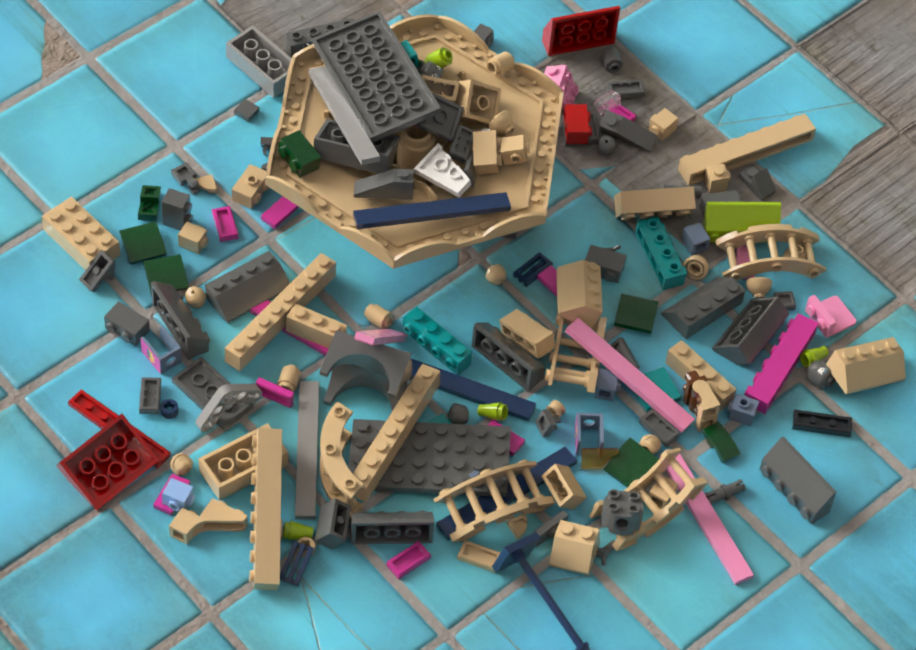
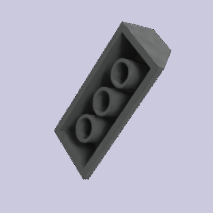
(335, 148)
(246, 286)
(704, 305)
(179, 320)
(751, 330)
(507, 355)
(798, 481)
(392, 527)

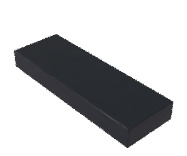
(822, 423)

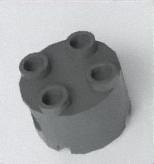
(622, 512)

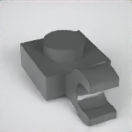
(185, 175)

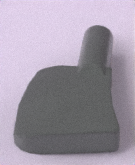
(469, 169)

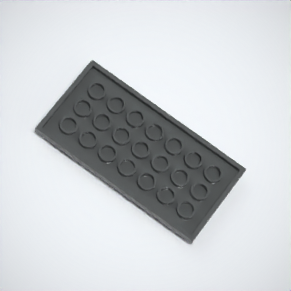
(376, 76)
(437, 456)

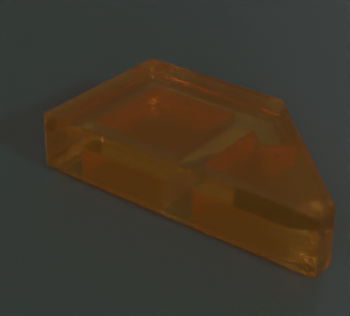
(596, 457)

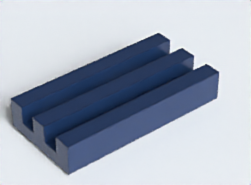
(525, 278)
(296, 582)

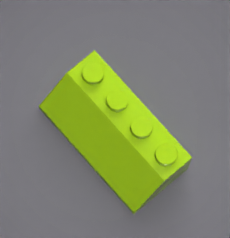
(727, 217)

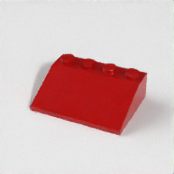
(581, 31)
(108, 462)

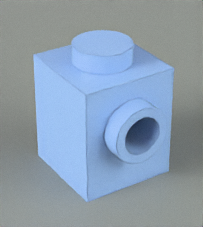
(178, 495)

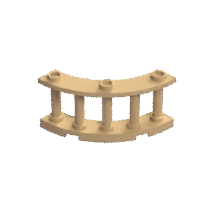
(771, 233)
(586, 378)
(334, 474)
(503, 511)
(670, 511)

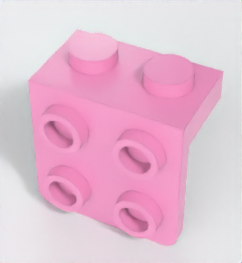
(564, 79)
(830, 315)

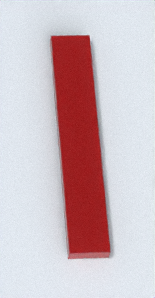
(102, 416)

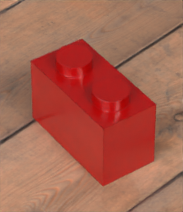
(577, 124)

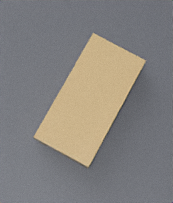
(478, 555)

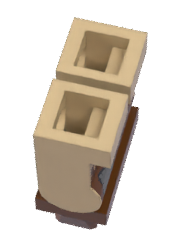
(701, 400)

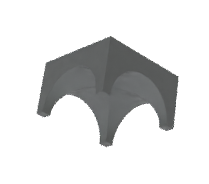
(367, 366)

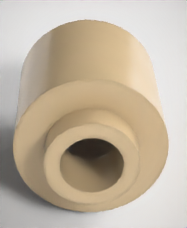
(500, 63)
(378, 316)
(289, 377)

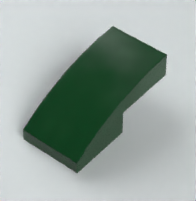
(149, 203)
(721, 441)

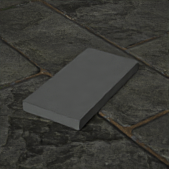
(200, 383)

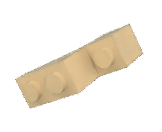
(215, 517)

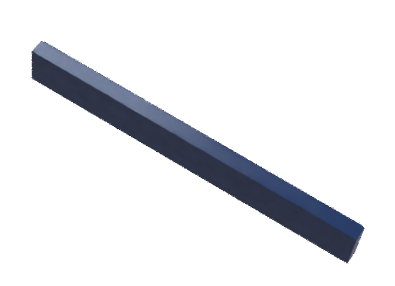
(431, 210)
(480, 393)
(488, 504)

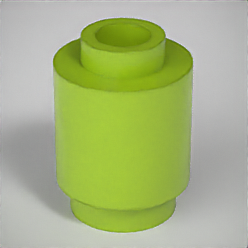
(441, 57)

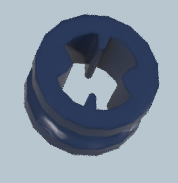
(172, 413)

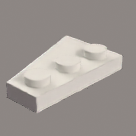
(443, 172)

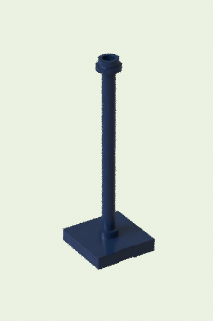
(517, 553)

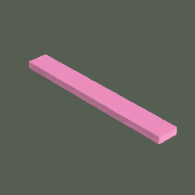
(380, 336)
(629, 375)
(714, 530)

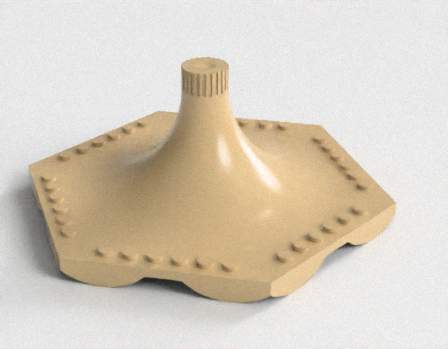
(329, 191)

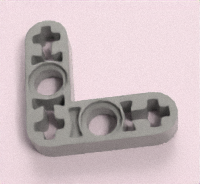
(222, 398)

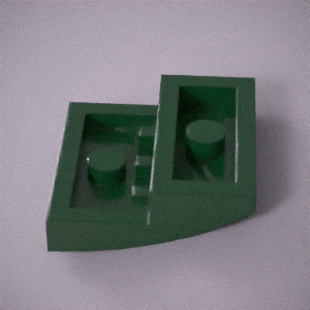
(142, 242)
(168, 271)
(636, 313)
(630, 463)

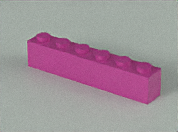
(782, 361)

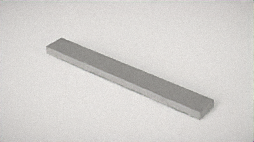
(344, 116)
(307, 450)

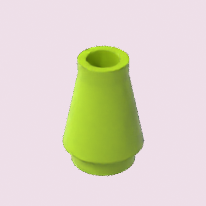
(814, 354)
(494, 411)
(295, 531)

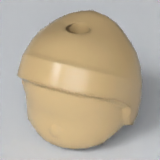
(496, 274)
(195, 297)
(651, 443)
(181, 464)

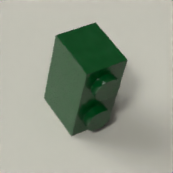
(299, 154)

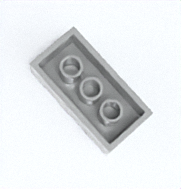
(259, 60)

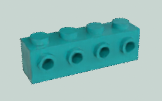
(661, 253)
(437, 340)

